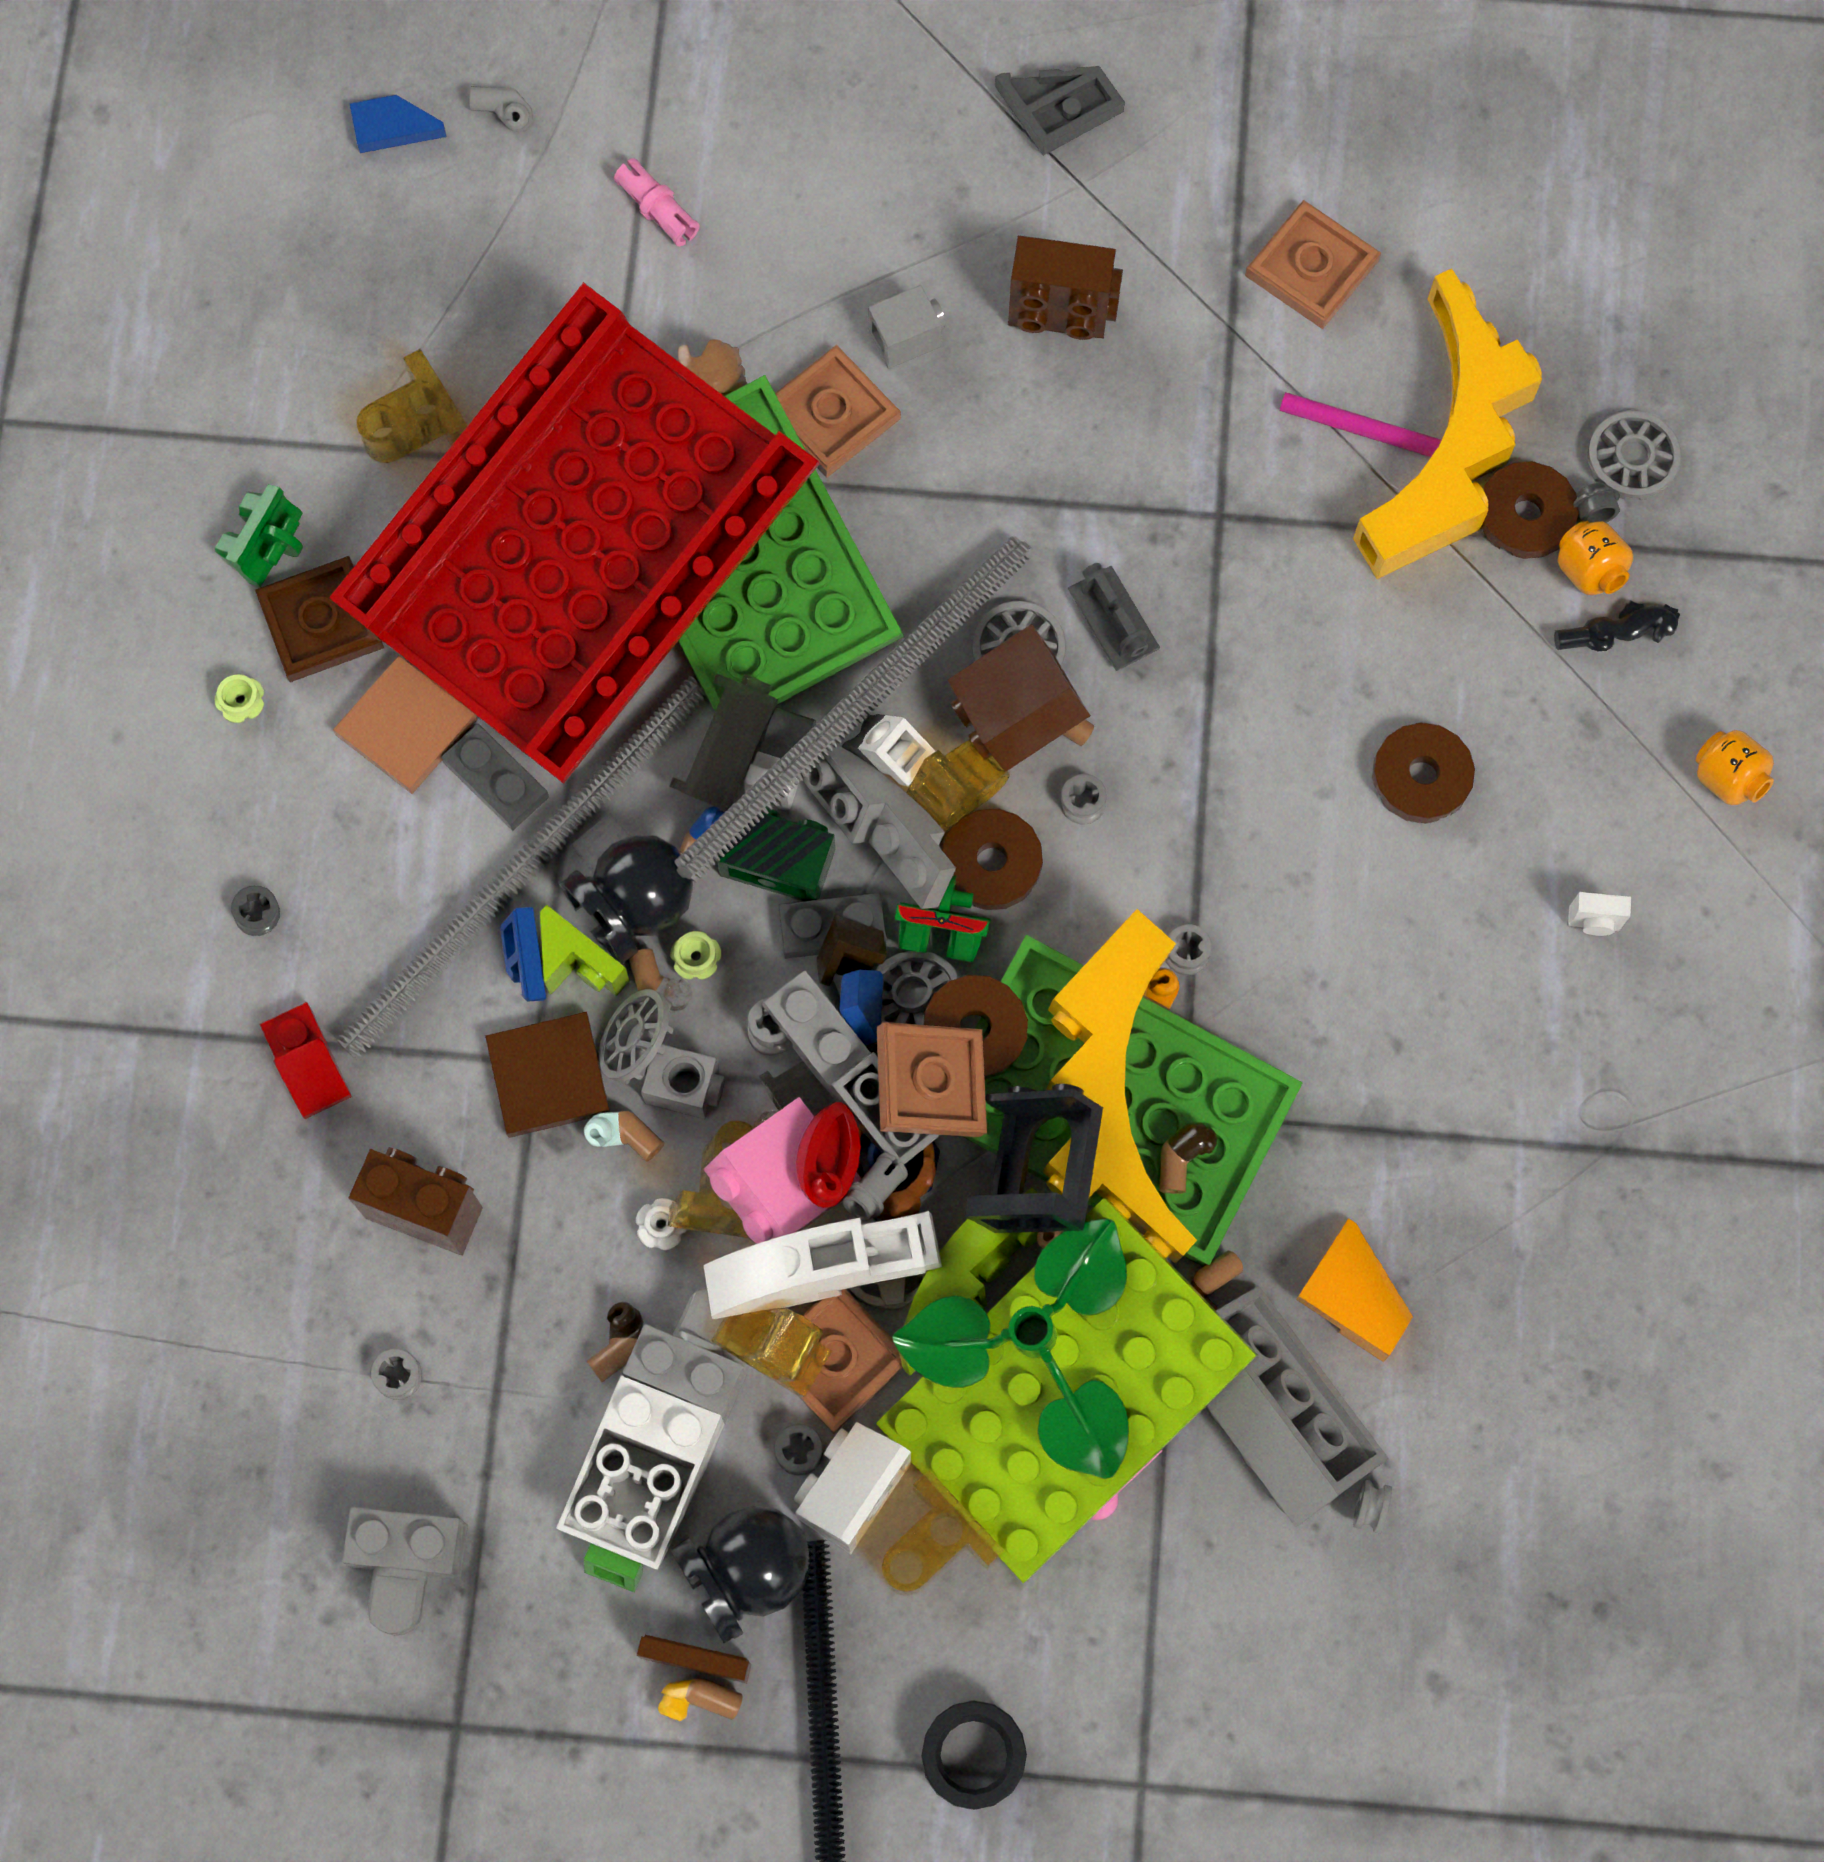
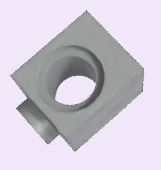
(666, 1067)

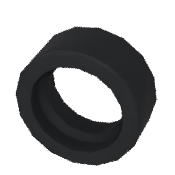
(1014, 1745)

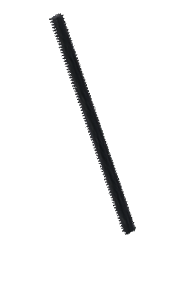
(822, 1708)

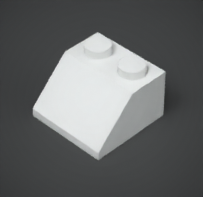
(852, 1486)

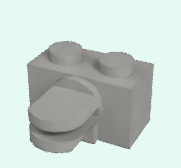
(688, 1361)
(402, 1555)

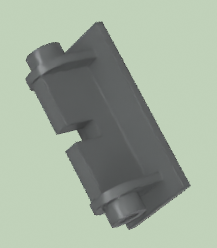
(1113, 616)

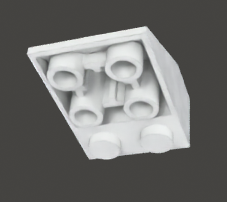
(641, 1472)

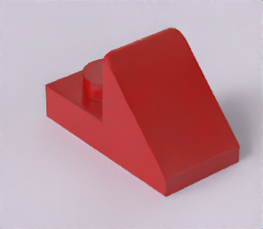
(305, 1060)

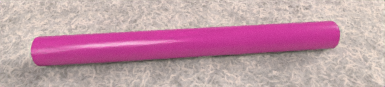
(1359, 424)

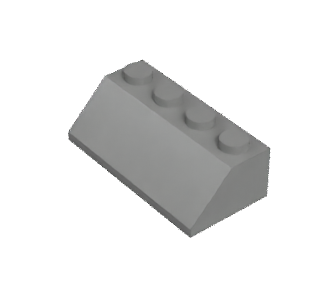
(1290, 1415)

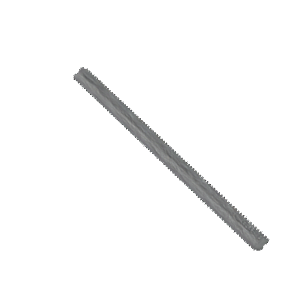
(848, 711)
(521, 867)

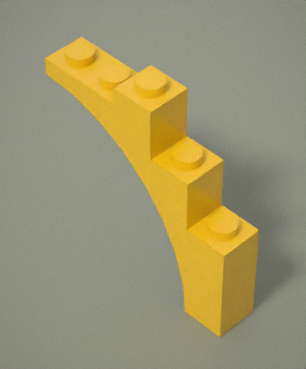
(1486, 383)
(1100, 1011)

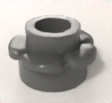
(1597, 503)

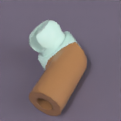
(621, 1129)

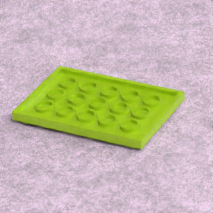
(1154, 1348)

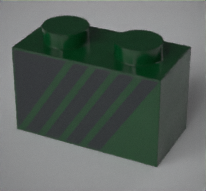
(781, 857)

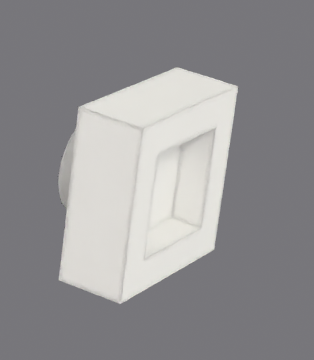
(1599, 913)

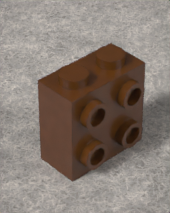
(1063, 288)
(1016, 699)
(416, 1201)

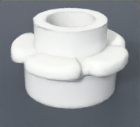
(648, 1231)

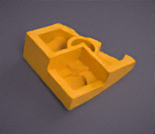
(1357, 1294)

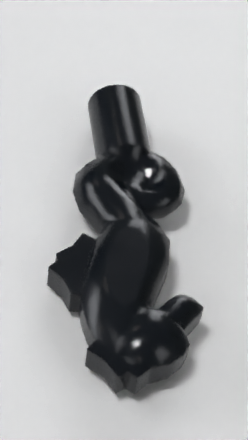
(1633, 623)

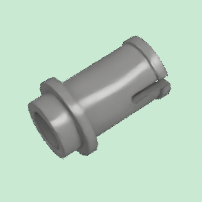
(867, 1196)

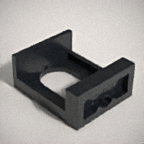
(1024, 1112)

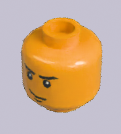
(1595, 558)
(1735, 767)

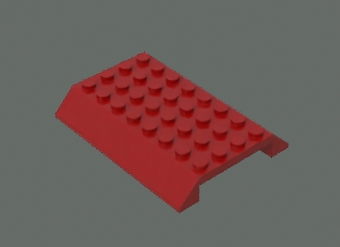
(573, 533)

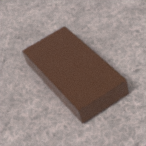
(694, 1658)

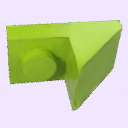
(567, 947)

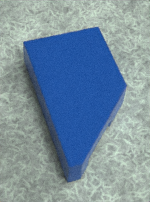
(392, 123)
(523, 953)
(862, 1003)

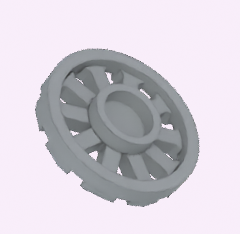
(912, 990)

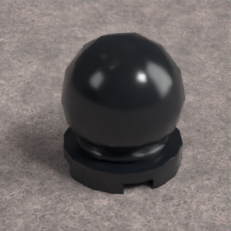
(631, 893)
(748, 1566)

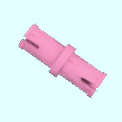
(656, 202)

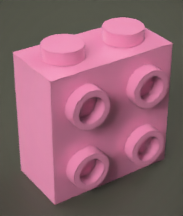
(761, 1176)

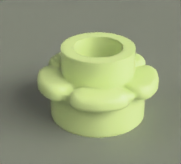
(237, 686)
(695, 942)

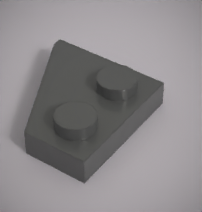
(1060, 103)

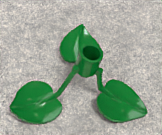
(1079, 1268)

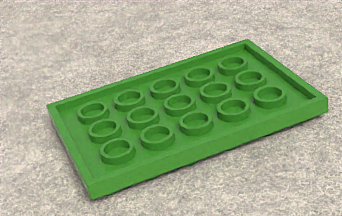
(797, 599)
(1171, 1080)

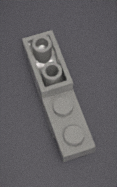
(882, 813)
(839, 1061)

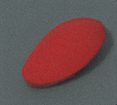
(828, 1155)

